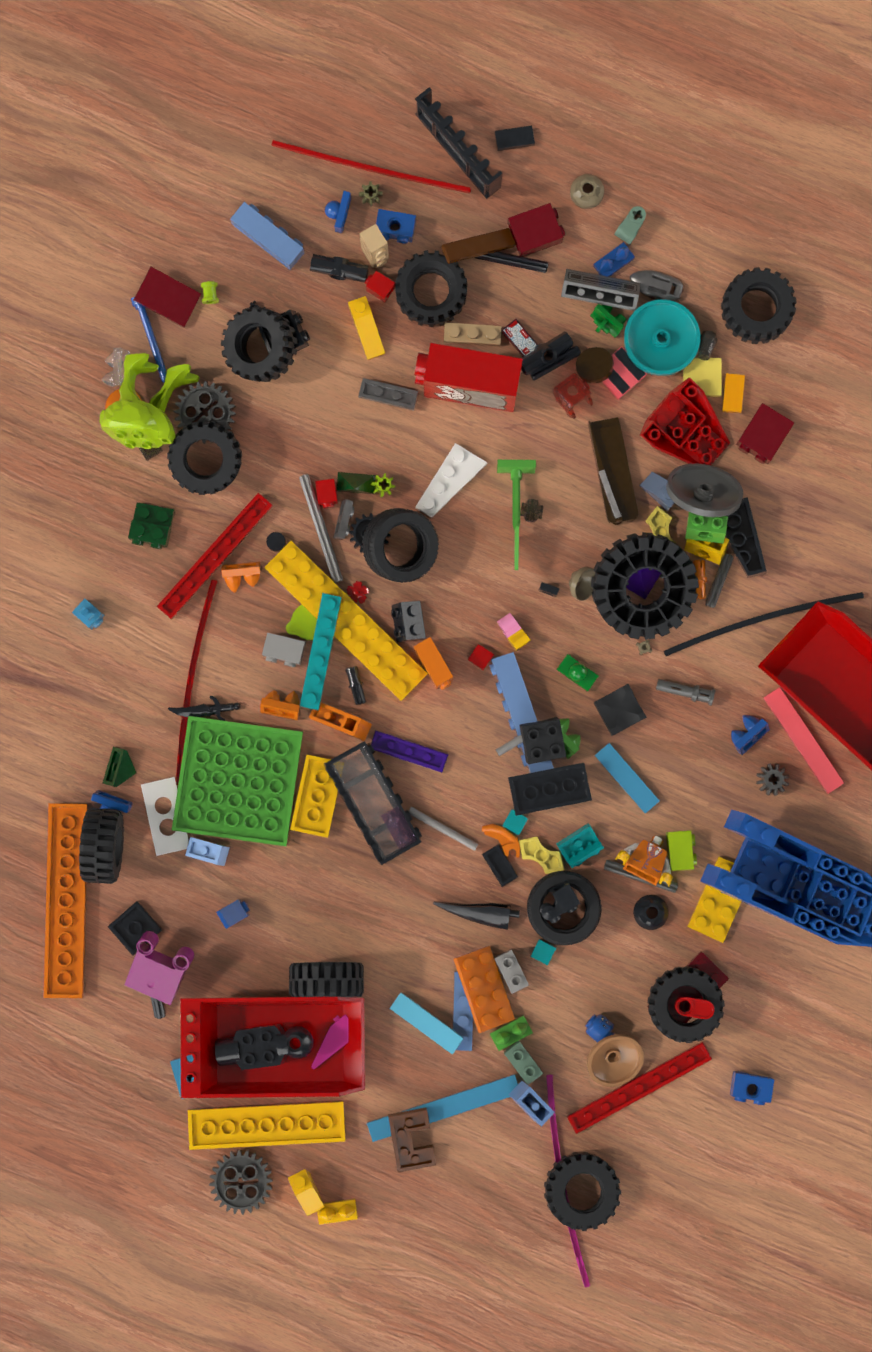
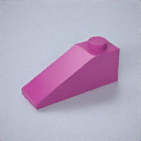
(334, 1040)

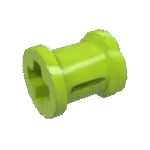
(209, 292)

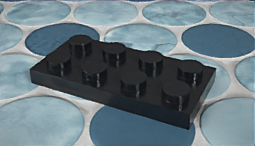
(549, 789)

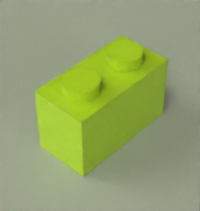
(681, 850)

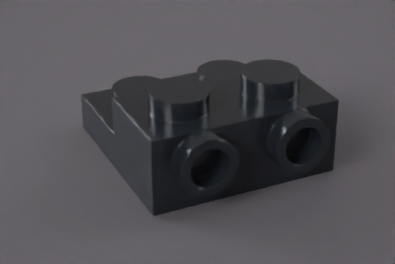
(295, 321)

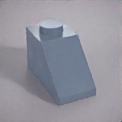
(656, 488)

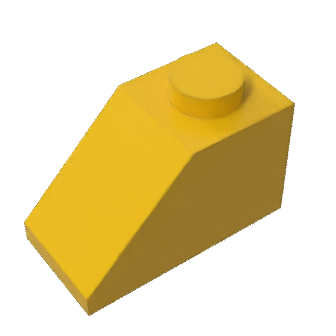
(306, 1192)

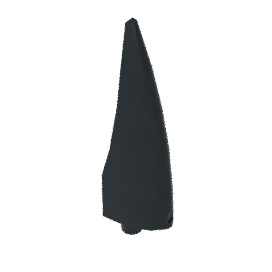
(487, 914)

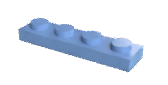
(462, 1015)

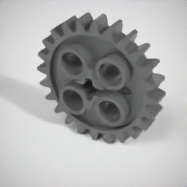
(193, 399)
(243, 1199)

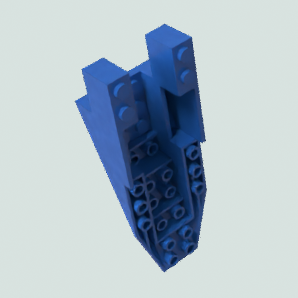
(796, 883)

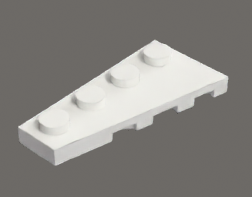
(451, 477)

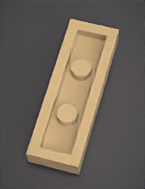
(472, 334)

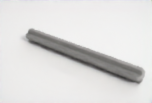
(320, 528)

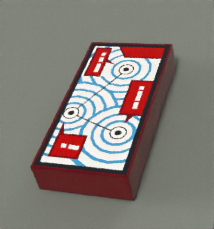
(519, 338)

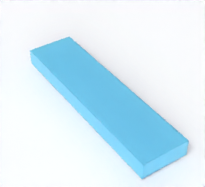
(426, 1023)

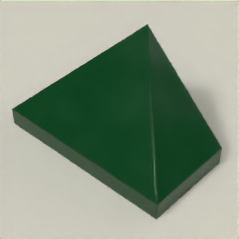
(355, 483)
(119, 768)

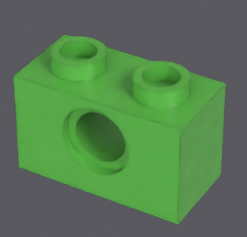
(706, 528)

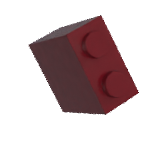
(536, 229)
(764, 434)

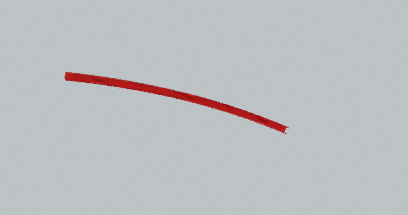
(371, 168)
(184, 720)

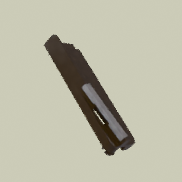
(613, 470)

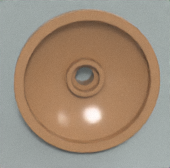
(618, 1067)

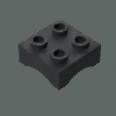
(619, 710)
(542, 740)

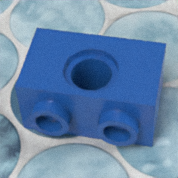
(407, 223)
(763, 1084)

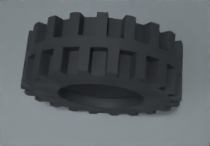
(422, 265)
(559, 1178)

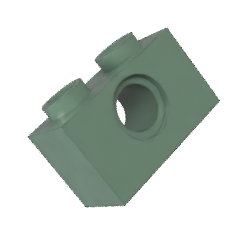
(523, 1062)

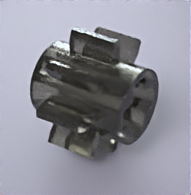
(531, 510)

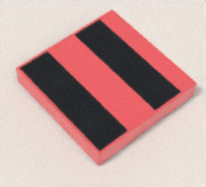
(624, 374)

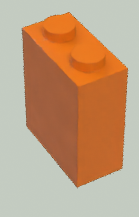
(433, 663)

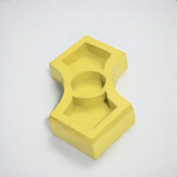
(659, 522)
(549, 860)

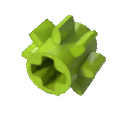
(379, 488)

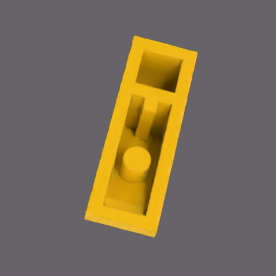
(366, 327)

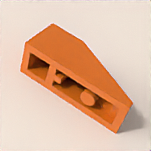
(341, 721)

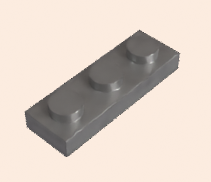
(388, 394)

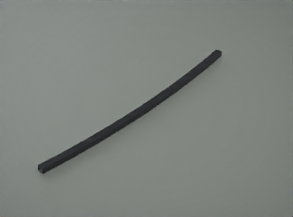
(849, 597)

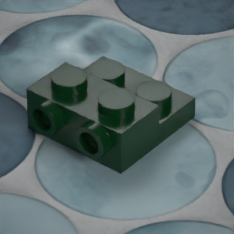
(151, 525)

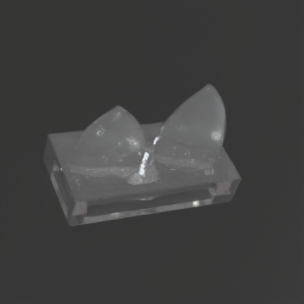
(116, 361)

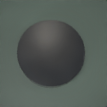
(276, 541)

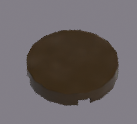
(594, 365)

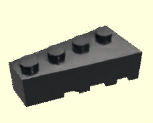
(745, 541)

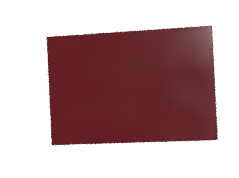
(167, 297)

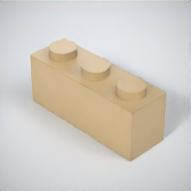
(374, 246)

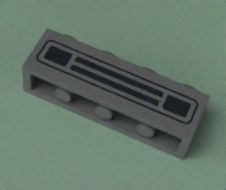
(600, 289)

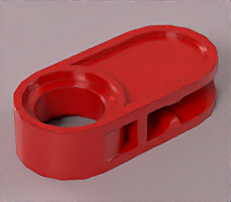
(698, 1008)

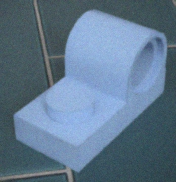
(207, 851)

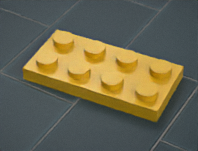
(315, 799)
(715, 909)

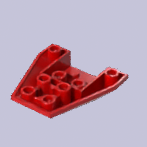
(686, 426)

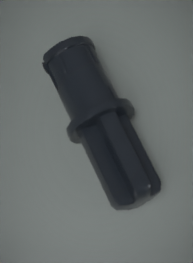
(355, 685)

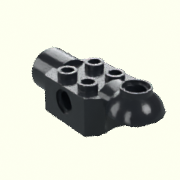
(262, 1046)

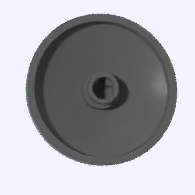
(704, 490)

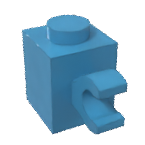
(88, 614)

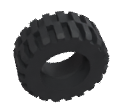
(771, 285)
(236, 344)
(204, 483)
(101, 845)
(326, 979)
(659, 998)

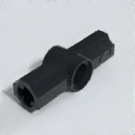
(339, 268)
(553, 347)

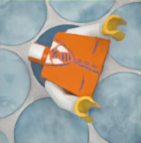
(647, 861)

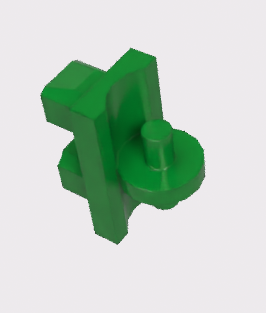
(606, 321)

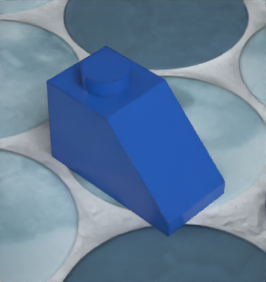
(233, 913)

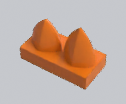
(233, 572)
(287, 709)

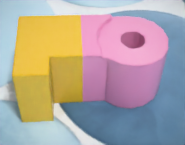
(513, 632)

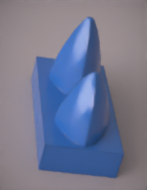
(614, 260)
(756, 730)

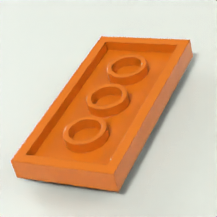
(484, 989)

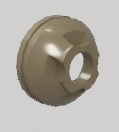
(583, 199)
(581, 583)

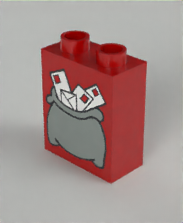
(469, 376)

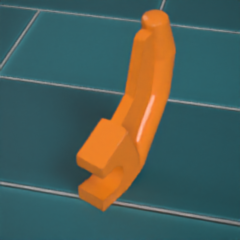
(504, 836)

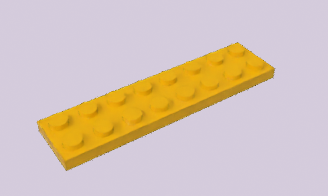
(266, 1125)

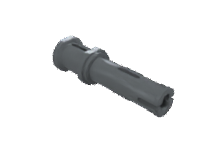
(687, 691)

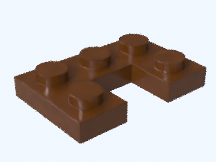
(401, 1127)

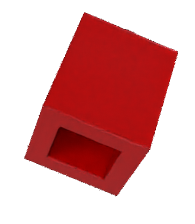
(379, 286)
(326, 493)

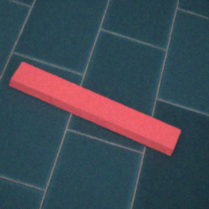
(803, 740)

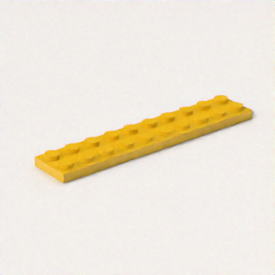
(353, 627)

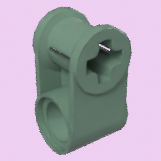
(629, 226)

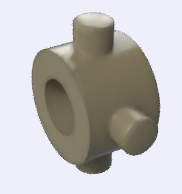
(644, 647)

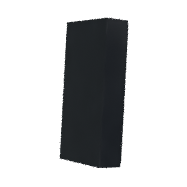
(514, 138)
(500, 865)

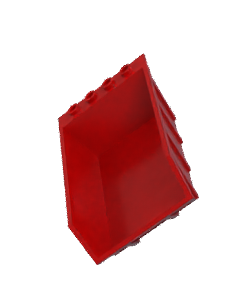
(829, 673)
(222, 1017)

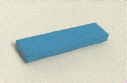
(627, 778)

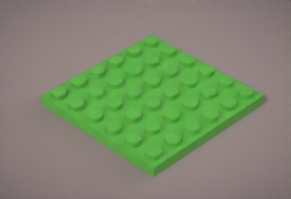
(237, 781)

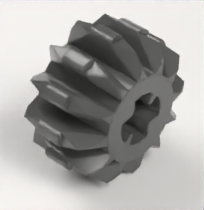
(769, 785)

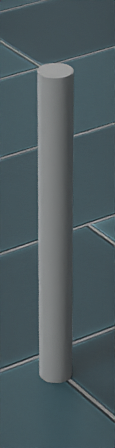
(442, 828)

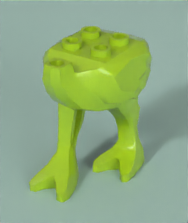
(139, 422)

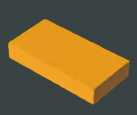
(733, 393)

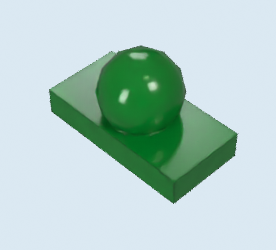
(577, 672)

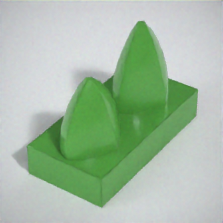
(572, 741)
(511, 1033)

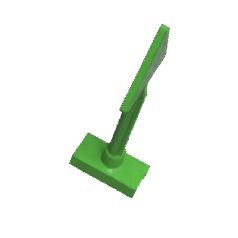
(516, 468)

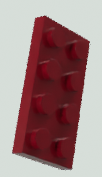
(704, 964)

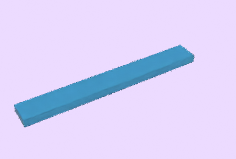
(452, 1104)

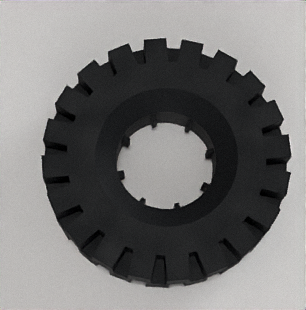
(624, 561)

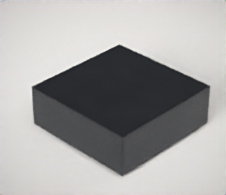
(549, 589)

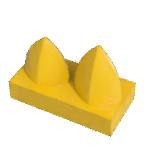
(338, 1211)

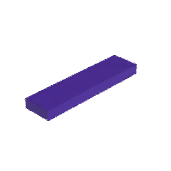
(409, 751)

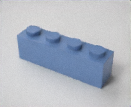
(267, 235)

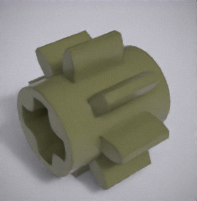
(365, 194)

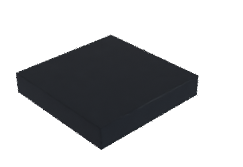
(132, 925)

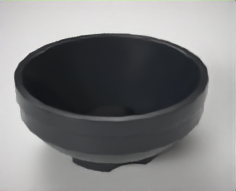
(640, 912)

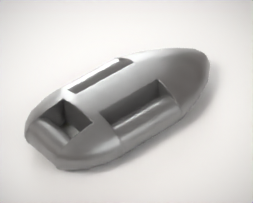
(657, 285)

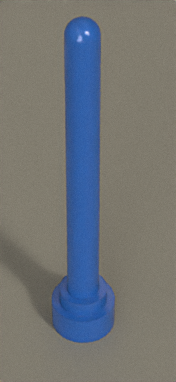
(151, 338)

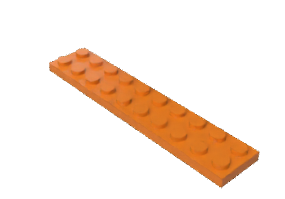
(64, 904)

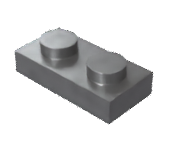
(346, 511)

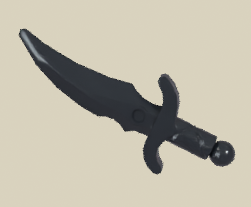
(206, 710)

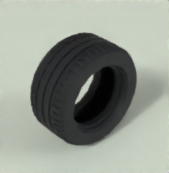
(426, 545)
(588, 922)

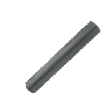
(618, 869)

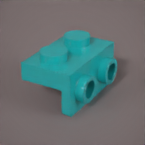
(580, 846)

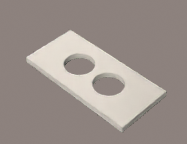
(151, 792)

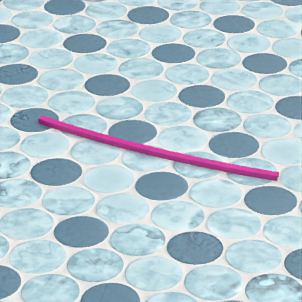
(557, 1155)

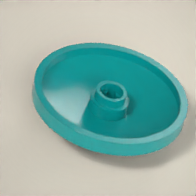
(662, 337)

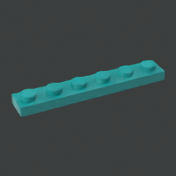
(320, 651)

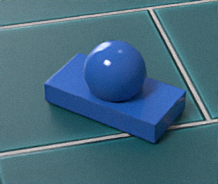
(339, 211)
(111, 802)

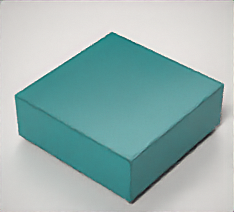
(515, 823)
(543, 952)

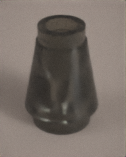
(707, 344)

